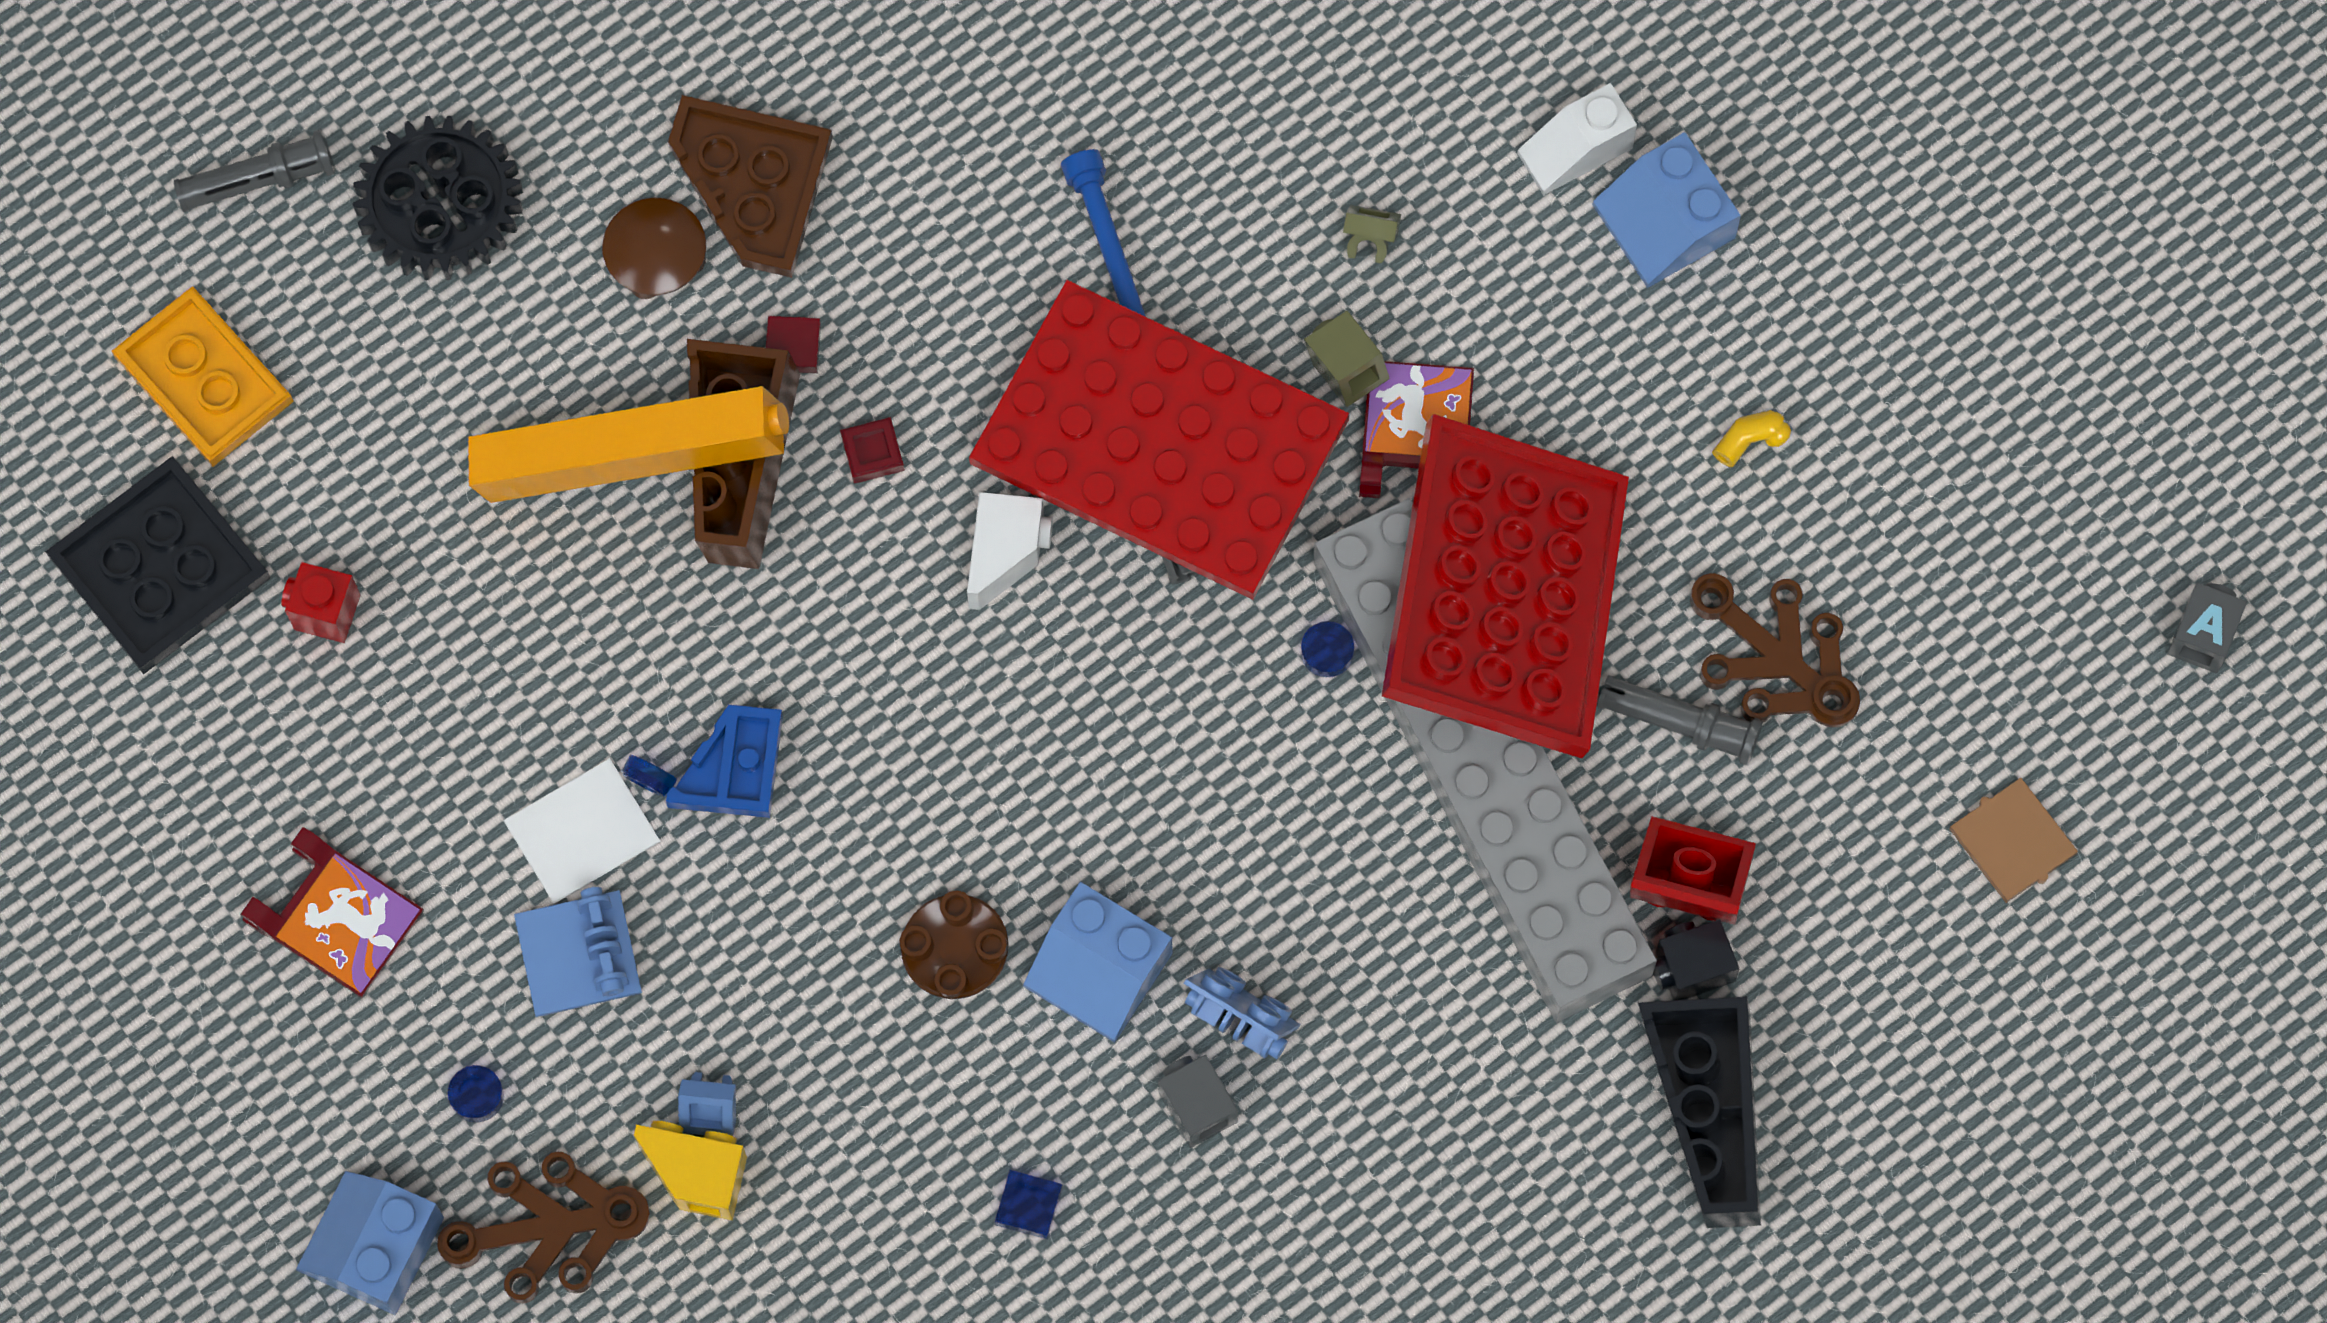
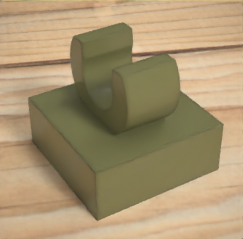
(1373, 226)

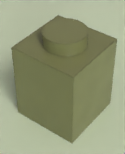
(1346, 358)

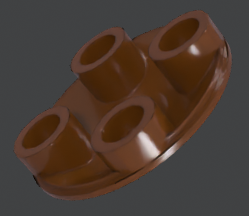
(654, 247)
(954, 946)

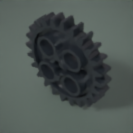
(399, 224)

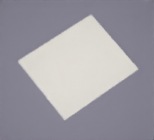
(581, 831)

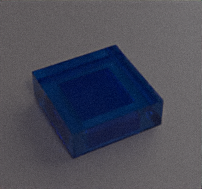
(1028, 1204)

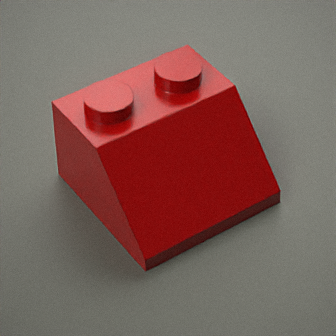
(1692, 870)

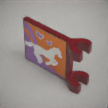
(1400, 411)
(338, 917)

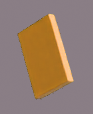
(202, 376)

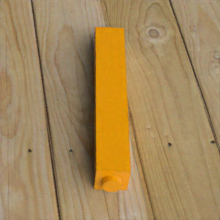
(627, 444)

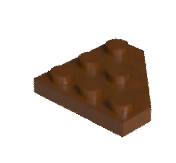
(752, 176)

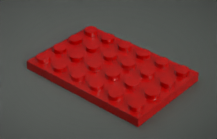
(1159, 439)
(1506, 587)

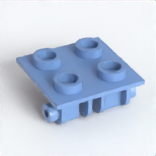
(578, 952)
(1222, 991)

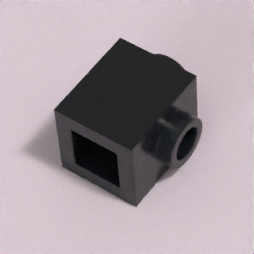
(1694, 960)

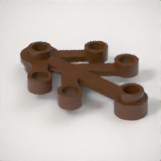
(1780, 657)
(552, 1226)

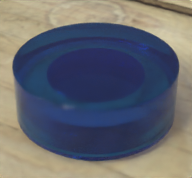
(1327, 649)
(648, 776)
(475, 1093)

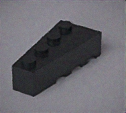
(1709, 1087)

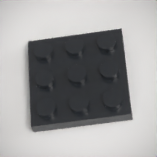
(158, 564)

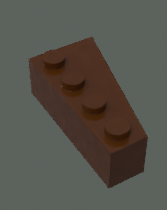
(737, 497)

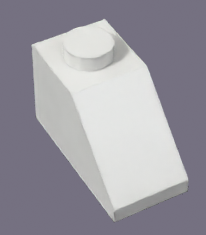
(1579, 139)
(1005, 544)

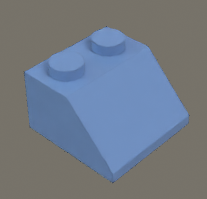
(1667, 210)
(1098, 962)
(371, 1240)

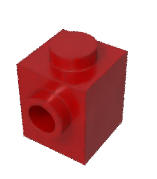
(321, 602)

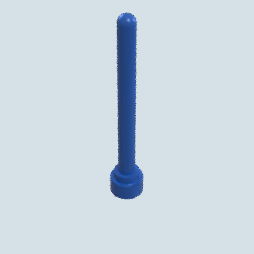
(1085, 173)

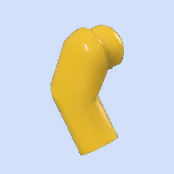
(1749, 429)

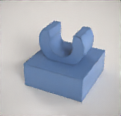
(707, 1105)

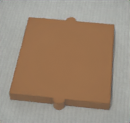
(2013, 840)

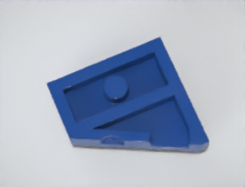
(734, 766)

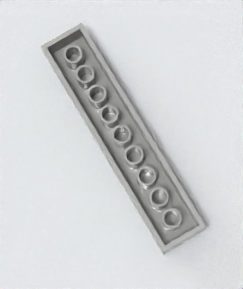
(1498, 800)

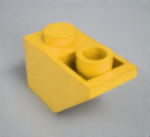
(696, 1171)

